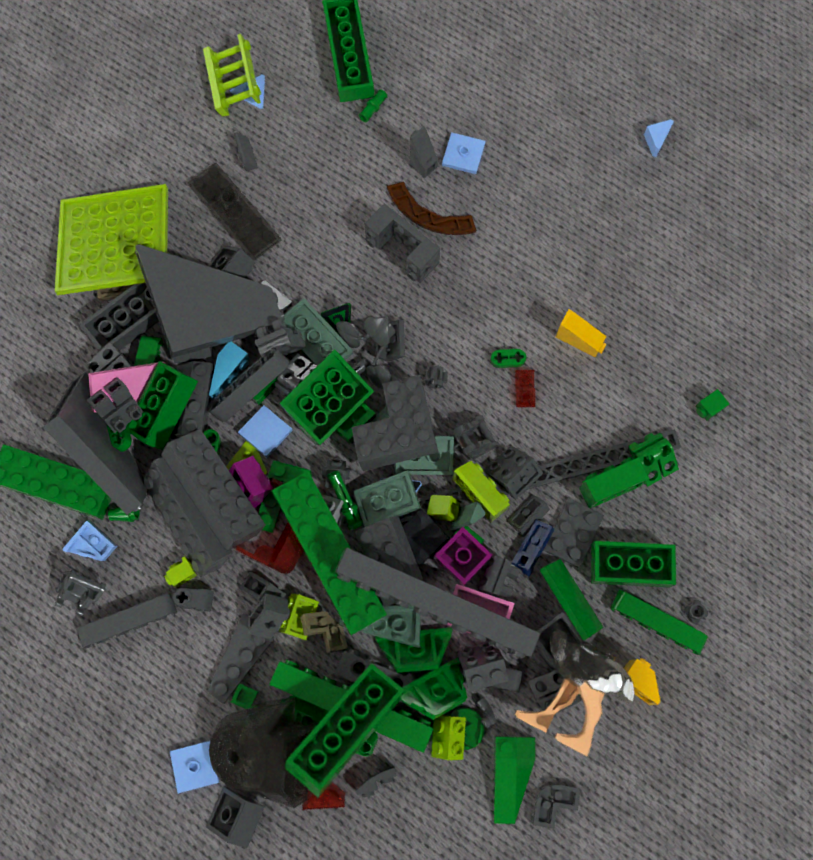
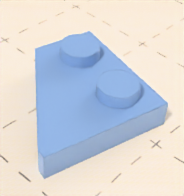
(90, 543)

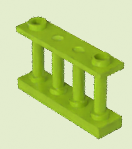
(216, 73)

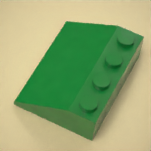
(326, 398)

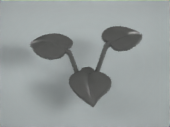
(381, 332)

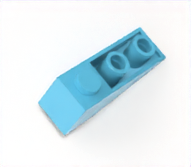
(228, 364)

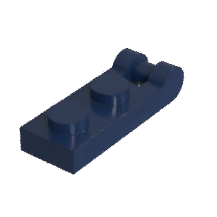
(533, 546)

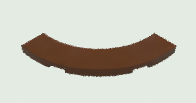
(427, 219)

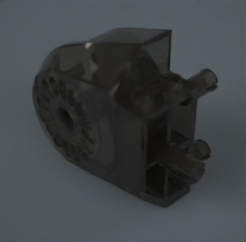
(253, 747)

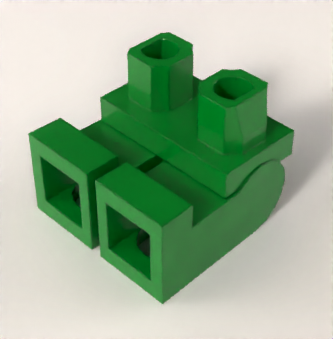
(654, 455)

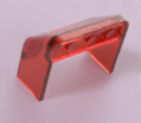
(284, 555)

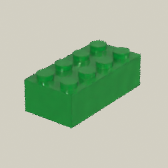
(162, 405)
(633, 564)

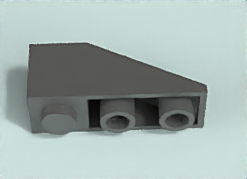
(422, 153)

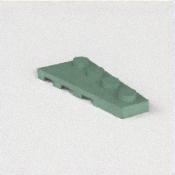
(398, 625)

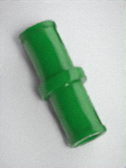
(373, 105)

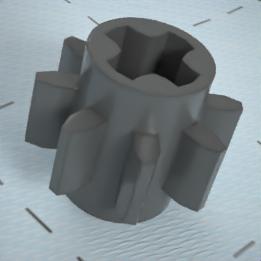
(436, 377)

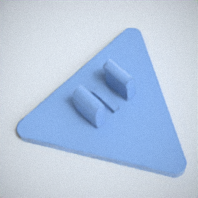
(244, 87)

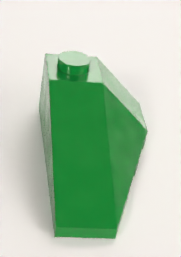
(512, 770)

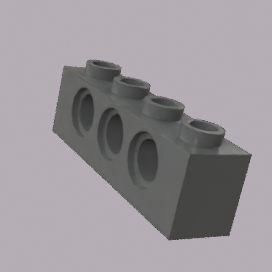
(350, 659)

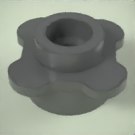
(702, 612)

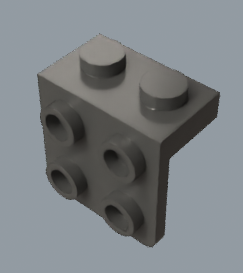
(482, 666)

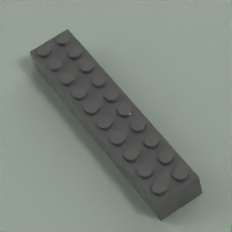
(434, 601)

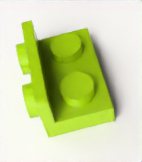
(298, 606)

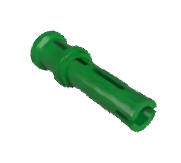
(348, 508)

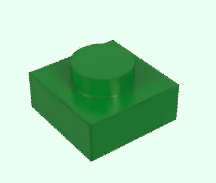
(244, 696)

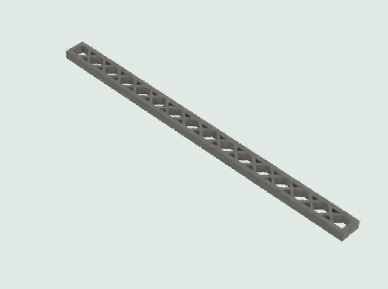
(580, 458)

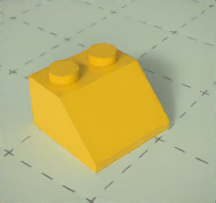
(643, 681)

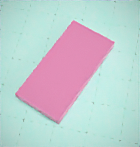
(133, 377)

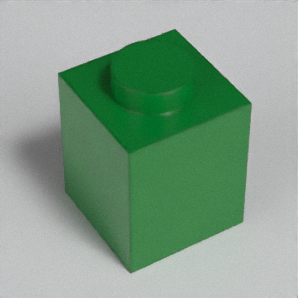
(711, 405)

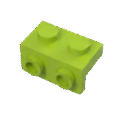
(448, 737)

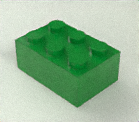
(613, 482)

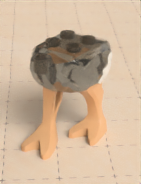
(584, 674)

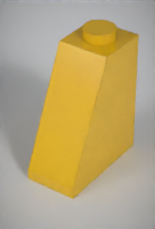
(581, 334)

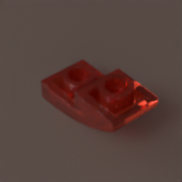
(524, 388)

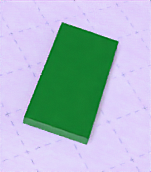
(571, 599)

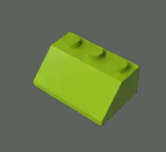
(479, 488)

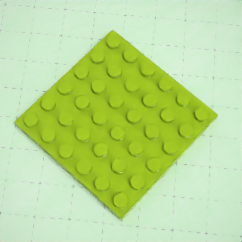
(101, 235)

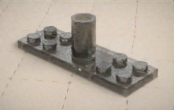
(234, 211)

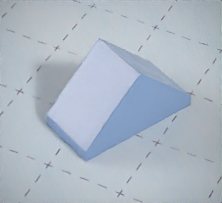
(656, 135)

